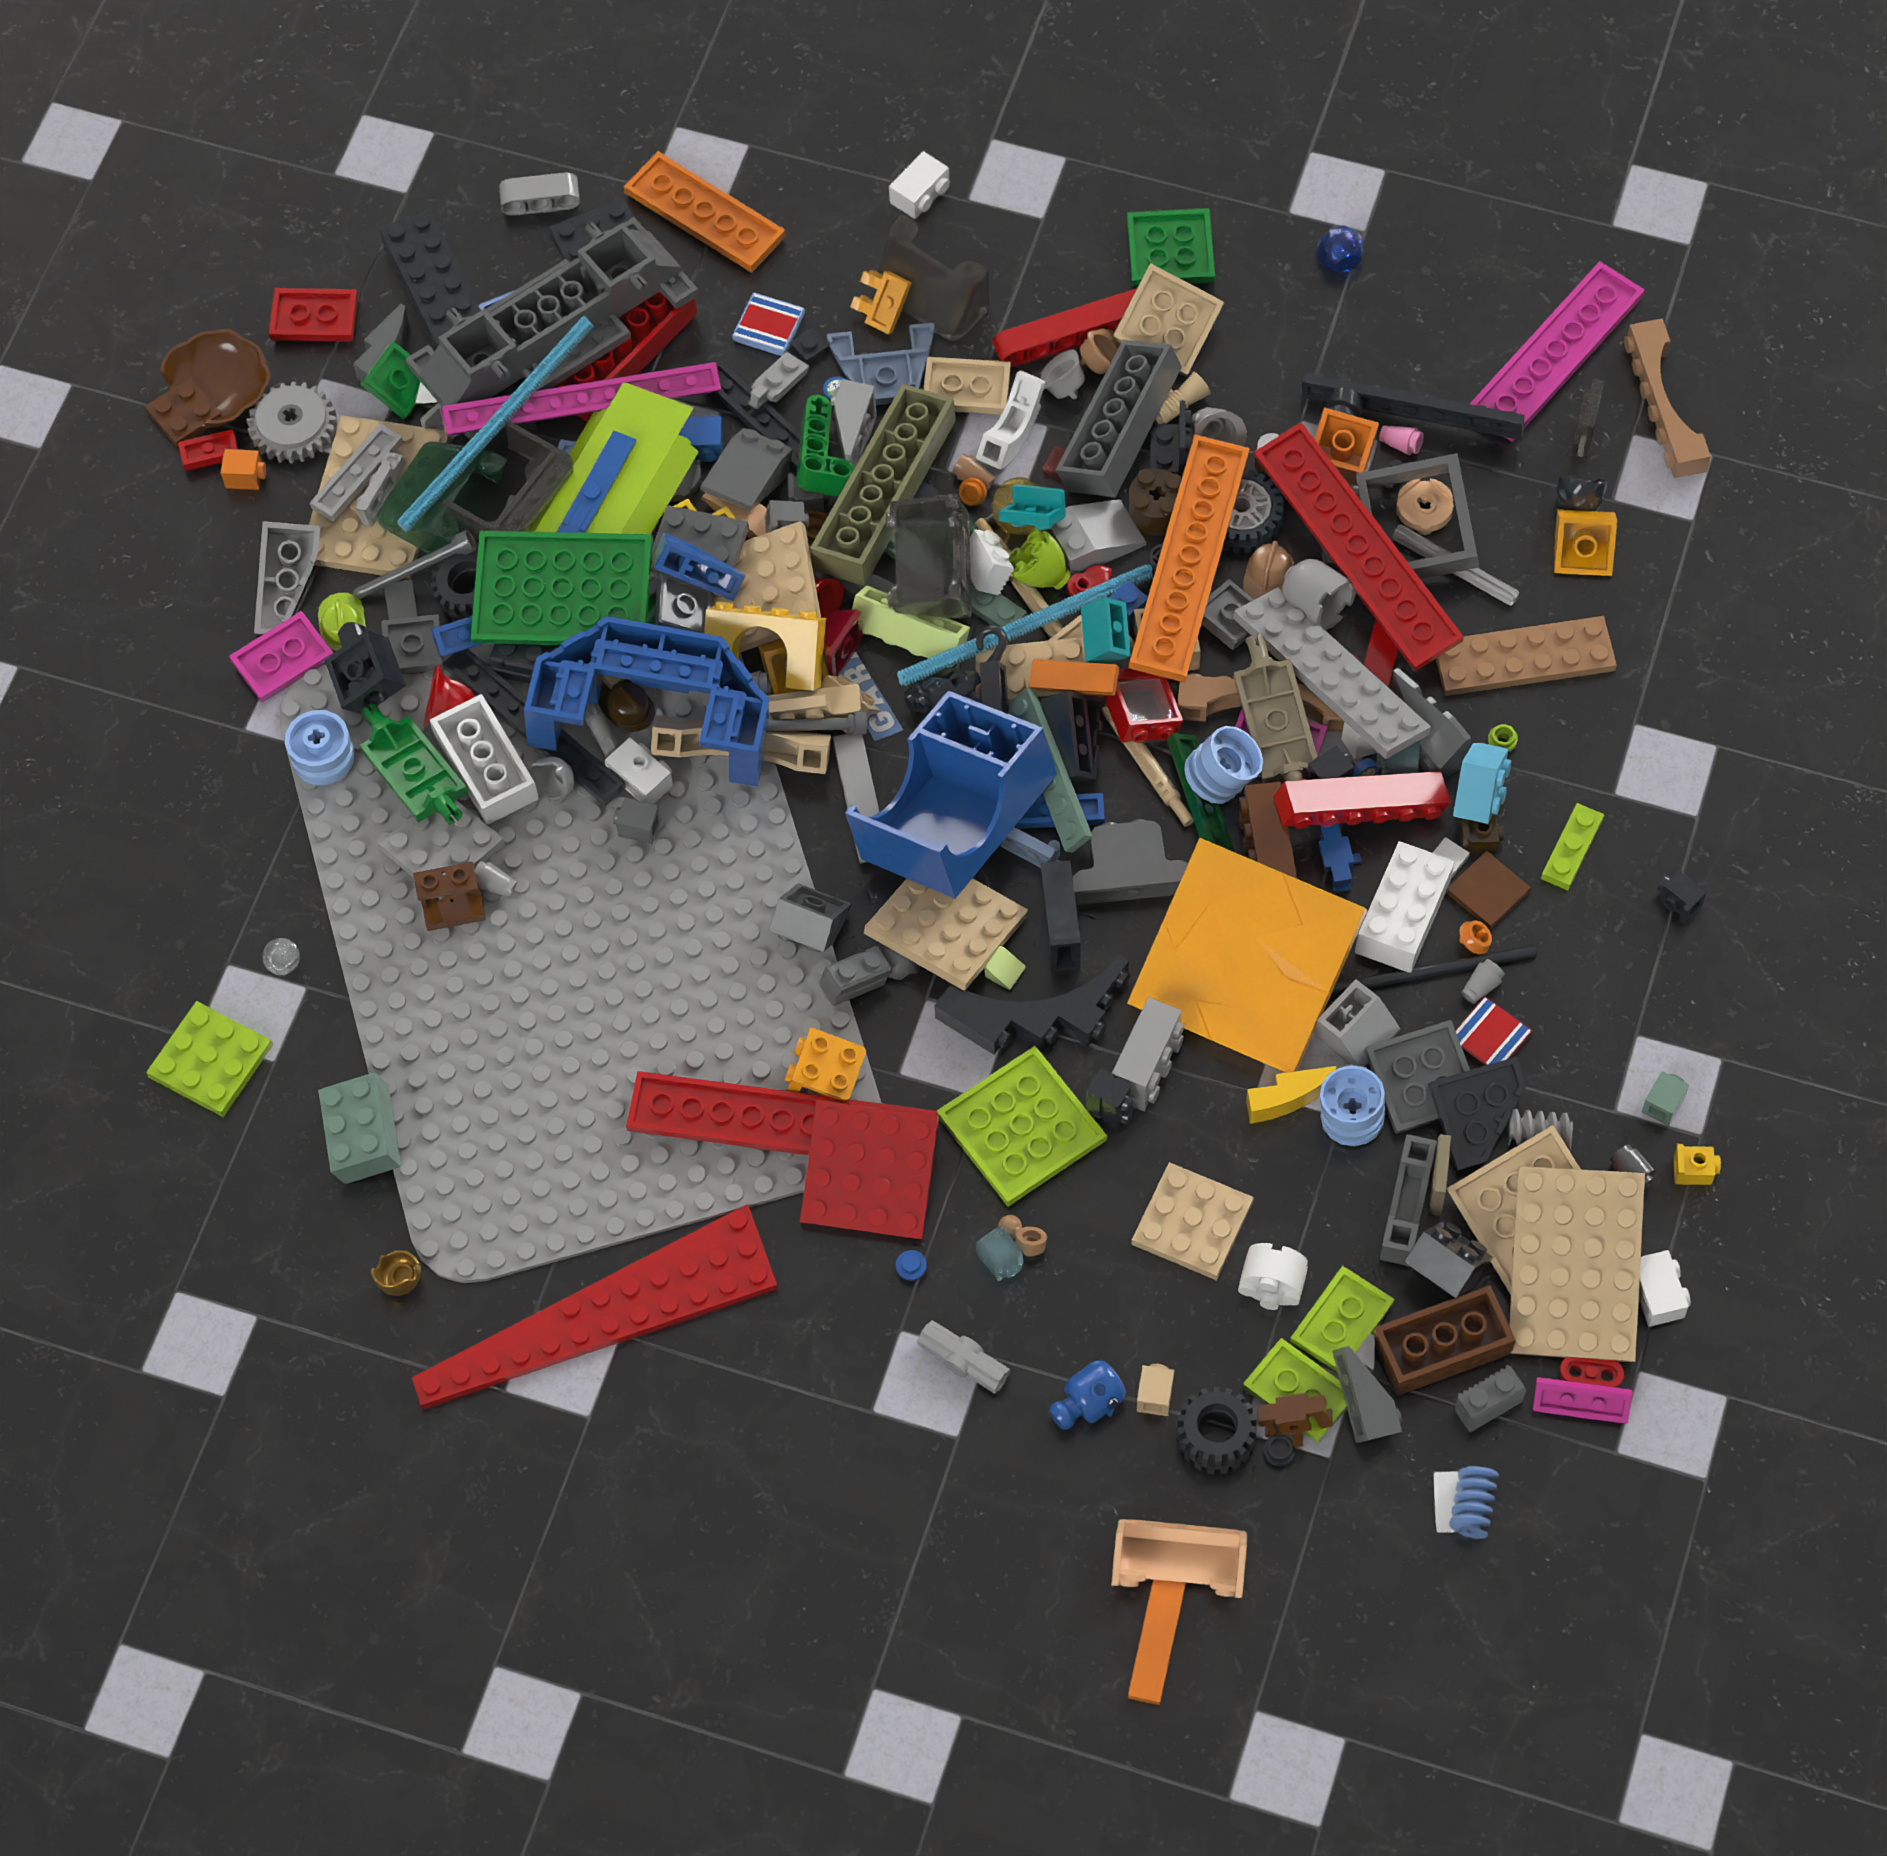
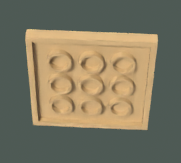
(776, 576)
(946, 933)
(1490, 1195)

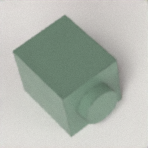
(1665, 1097)

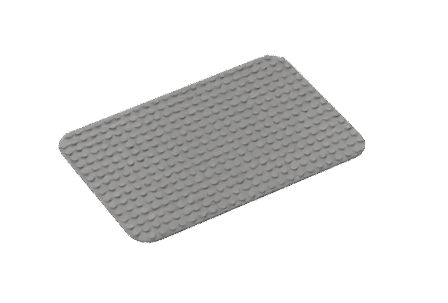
(527, 1029)

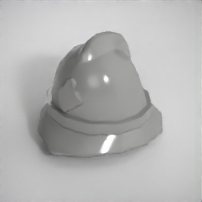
(1219, 425)

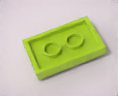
(1342, 1317)
(1290, 1372)

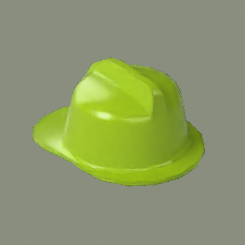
(334, 613)

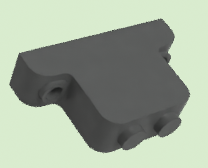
(1127, 865)

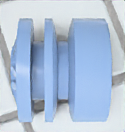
(1223, 764)
(1352, 1090)

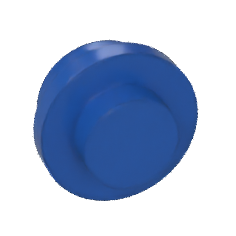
(911, 1265)

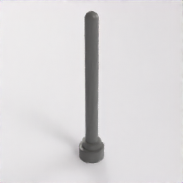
(462, 544)
(854, 723)

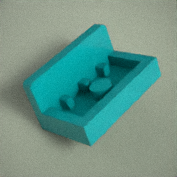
(1034, 507)

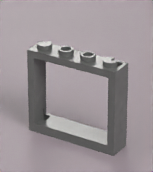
(1440, 465)

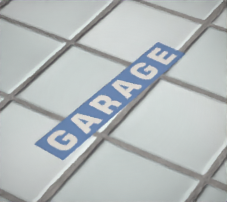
(884, 722)

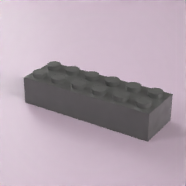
(1119, 418)

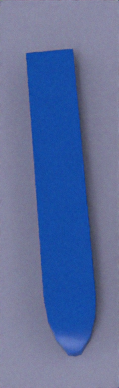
(598, 483)

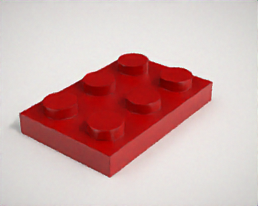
(313, 314)

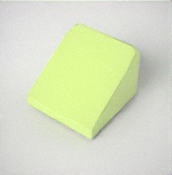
(1004, 968)

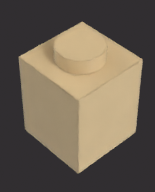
(1155, 1389)

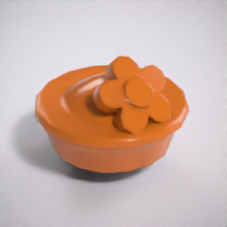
(1475, 937)

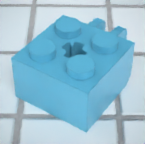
(1482, 782)

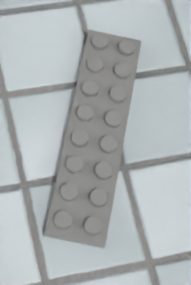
(1333, 674)

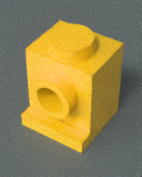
(1689, 1172)

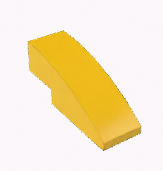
(1288, 1094)

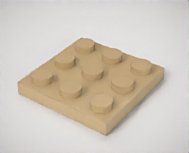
(1169, 313)
(1192, 1221)

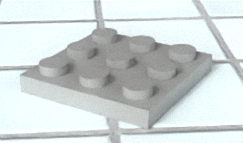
(439, 844)

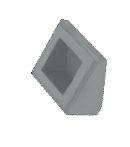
(1366, 1352)

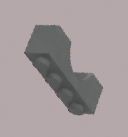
(1408, 1199)

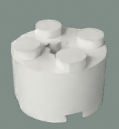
(1273, 1275)

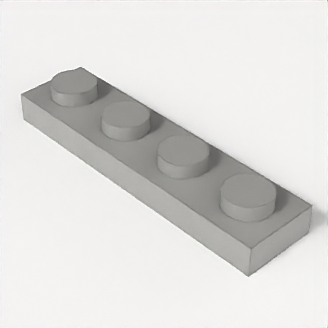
(355, 473)

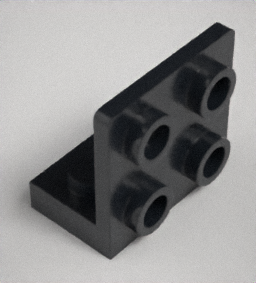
(1171, 443)

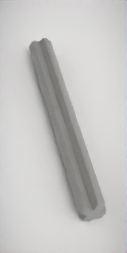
(1474, 576)

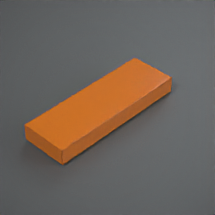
(1074, 677)

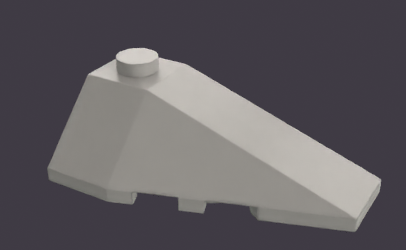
(284, 568)

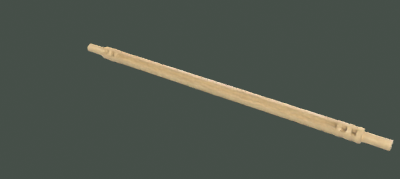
(1138, 750)

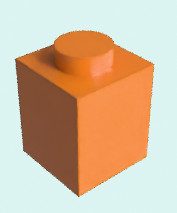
(242, 469)

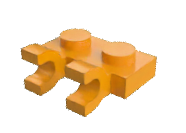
(888, 301)

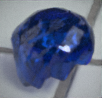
(1340, 249)

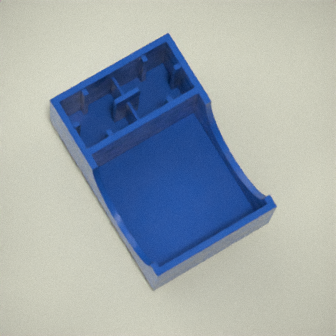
(961, 794)

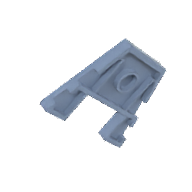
(886, 369)

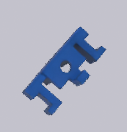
(1337, 857)

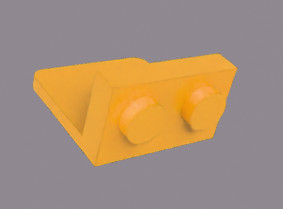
(825, 1065)

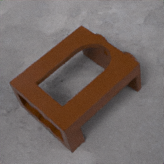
(462, 896)

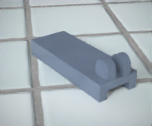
(1030, 847)

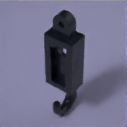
(993, 671)

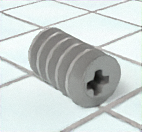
(1527, 1127)

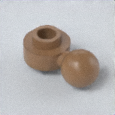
(1029, 1239)

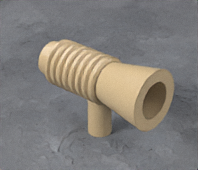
(1190, 391)

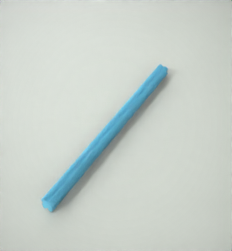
(494, 423)
(1024, 625)

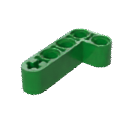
(815, 469)

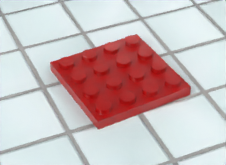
(869, 1169)

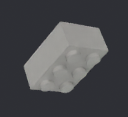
(1149, 1051)

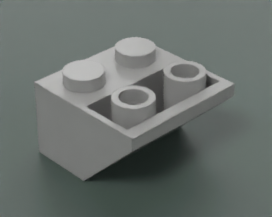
(1354, 1023)

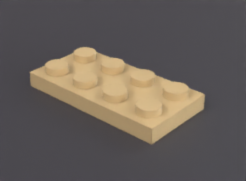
(1019, 660)

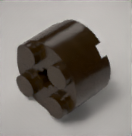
(1153, 500)

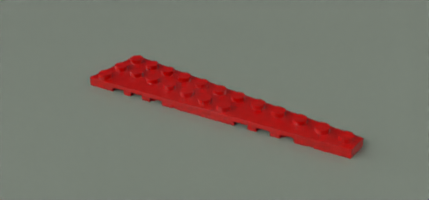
(676, 1283)

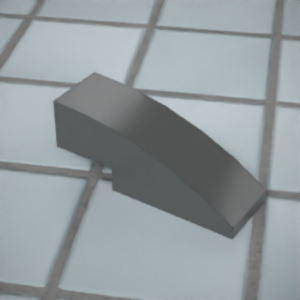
(391, 329)

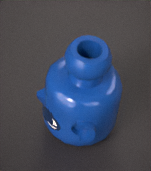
(1089, 1394)

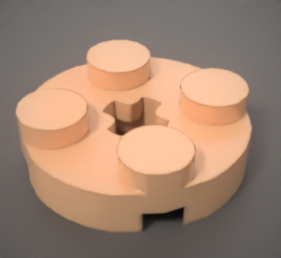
(1420, 519)

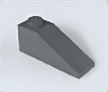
(1367, 1402)

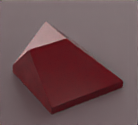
(841, 639)

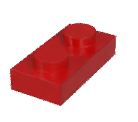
(206, 449)

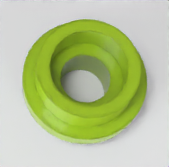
(1503, 731)

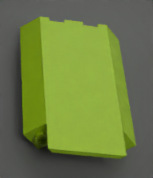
(647, 476)

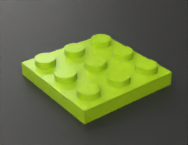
(209, 1058)

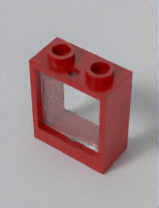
(1143, 707)

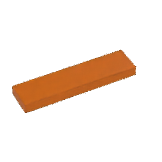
(1156, 1641)

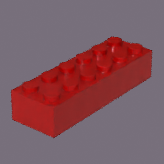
(651, 329)

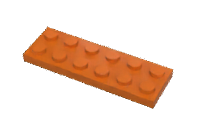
(705, 211)

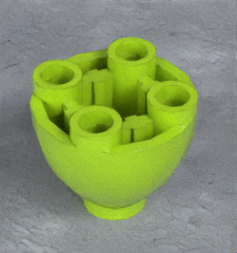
(1040, 561)

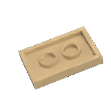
(973, 384)

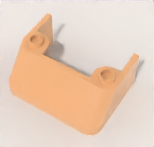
(1180, 1555)

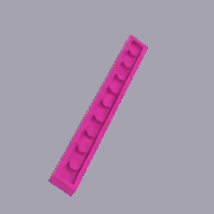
(581, 397)

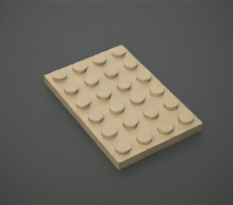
(348, 542)
(1577, 1263)

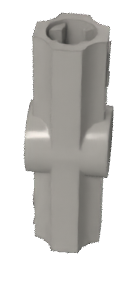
(963, 1356)

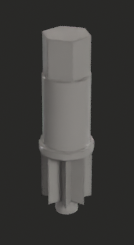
(597, 722)

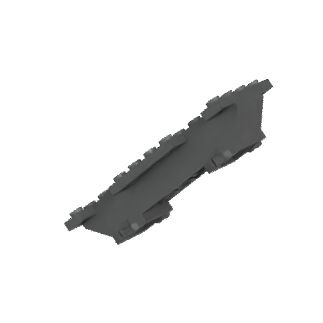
(519, 331)

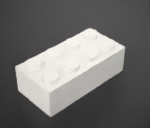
(484, 759)
(1404, 907)

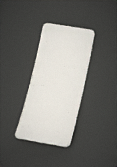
(1444, 1494)

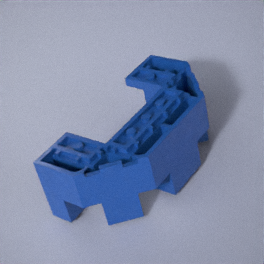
(659, 659)

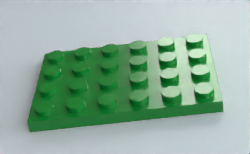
(557, 584)

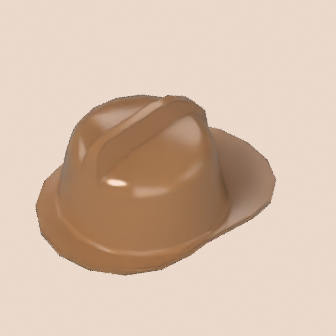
(1098, 350)
(1266, 570)

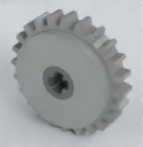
(292, 422)

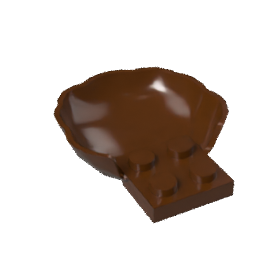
(210, 383)

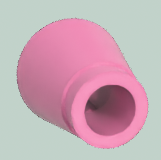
(1402, 438)

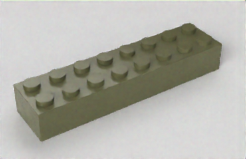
(886, 472)

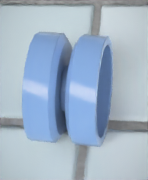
(319, 747)

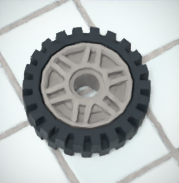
(1261, 517)

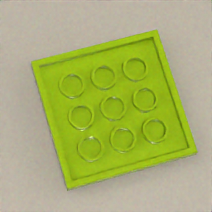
(1021, 1126)

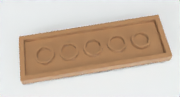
(1527, 656)

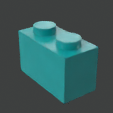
(1105, 631)

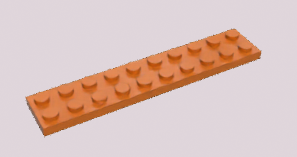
(1189, 558)

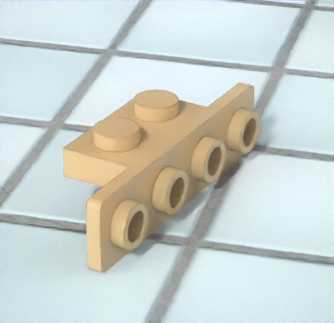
(816, 703)

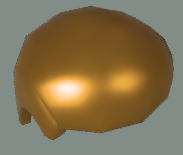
(397, 1273)

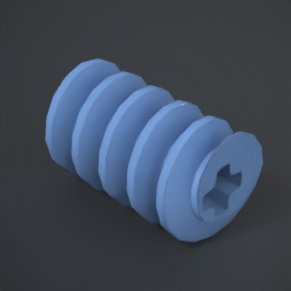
(1470, 1501)

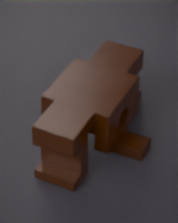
(1292, 1415)

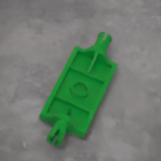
(412, 767)

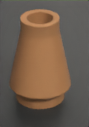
(969, 467)

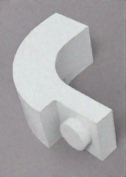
(1009, 433)

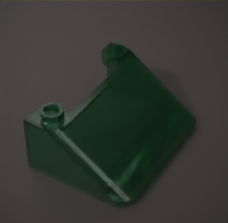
(434, 527)

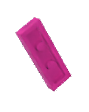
(1582, 1400)

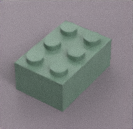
(359, 1128)

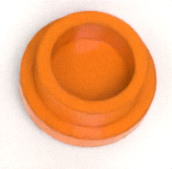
(972, 491)

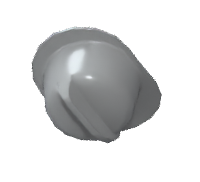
(1063, 375)

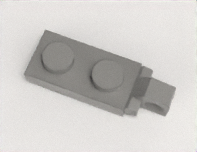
(777, 380)
(379, 488)

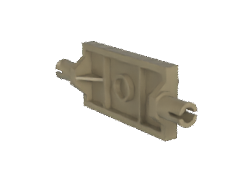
(1275, 714)

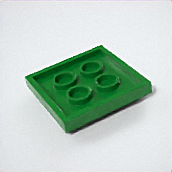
(1173, 242)

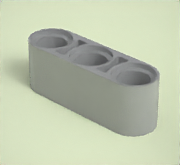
(539, 194)

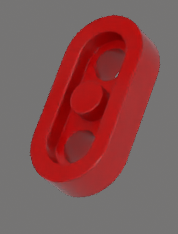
(1591, 1371)

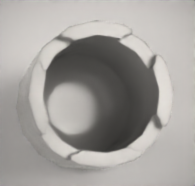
(1318, 592)

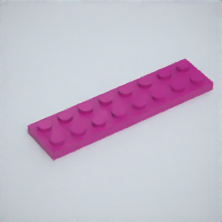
(1561, 344)

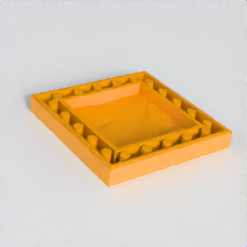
(1249, 955)

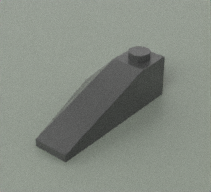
(1447, 741)

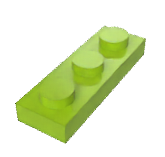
(1572, 846)

